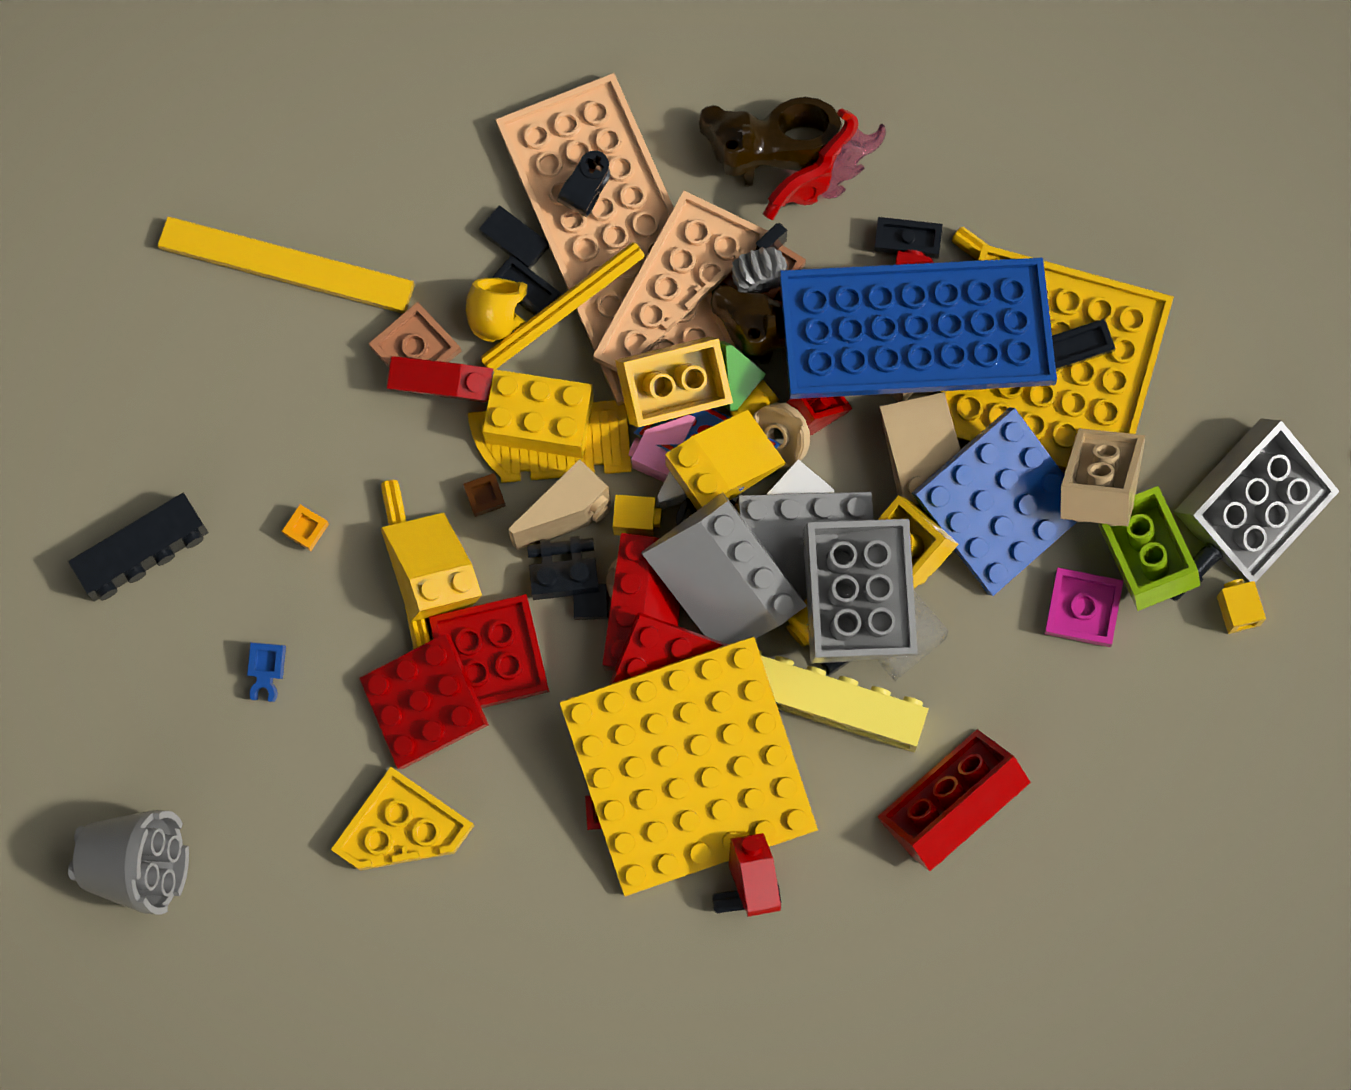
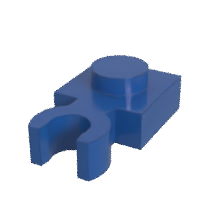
(266, 663)

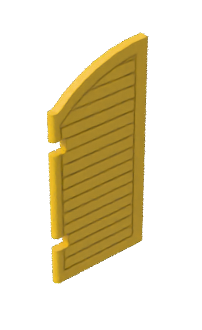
(605, 445)

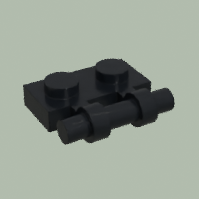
(562, 577)

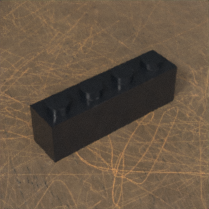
(138, 547)

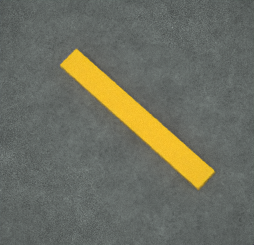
(286, 265)

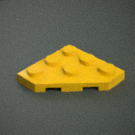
(400, 826)

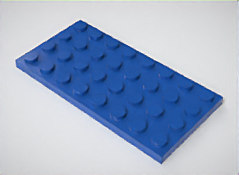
(917, 328)

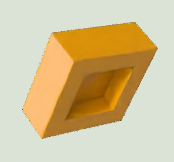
(305, 527)

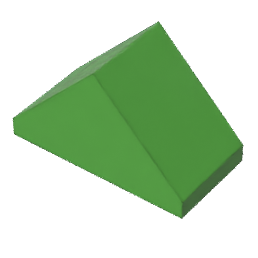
(741, 375)

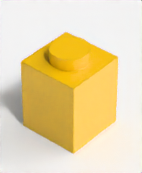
(636, 515)
(1240, 606)

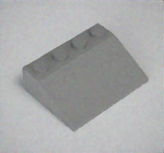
(1257, 499)
(782, 517)
(723, 574)
(859, 590)

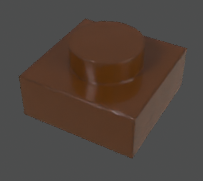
(484, 494)

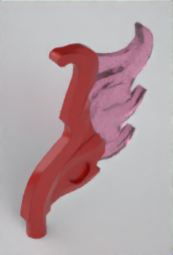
(835, 164)

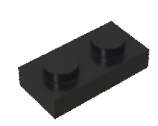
(904, 235)

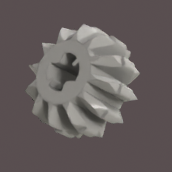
(758, 270)

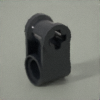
(582, 187)

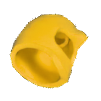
(492, 307)

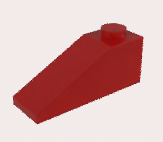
(440, 378)

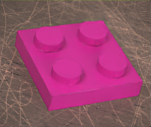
(1084, 607)

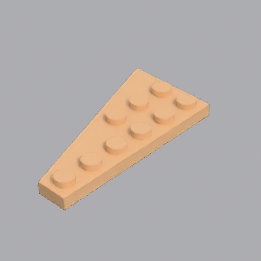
(679, 272)

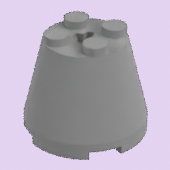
(132, 860)

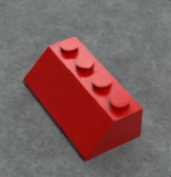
(634, 591)
(954, 799)

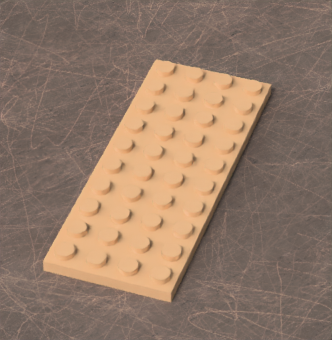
(633, 206)

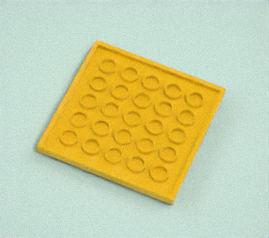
(1093, 394)
(687, 764)

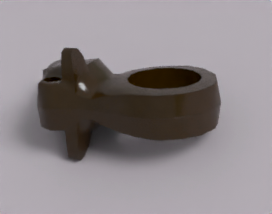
(746, 142)
(751, 321)

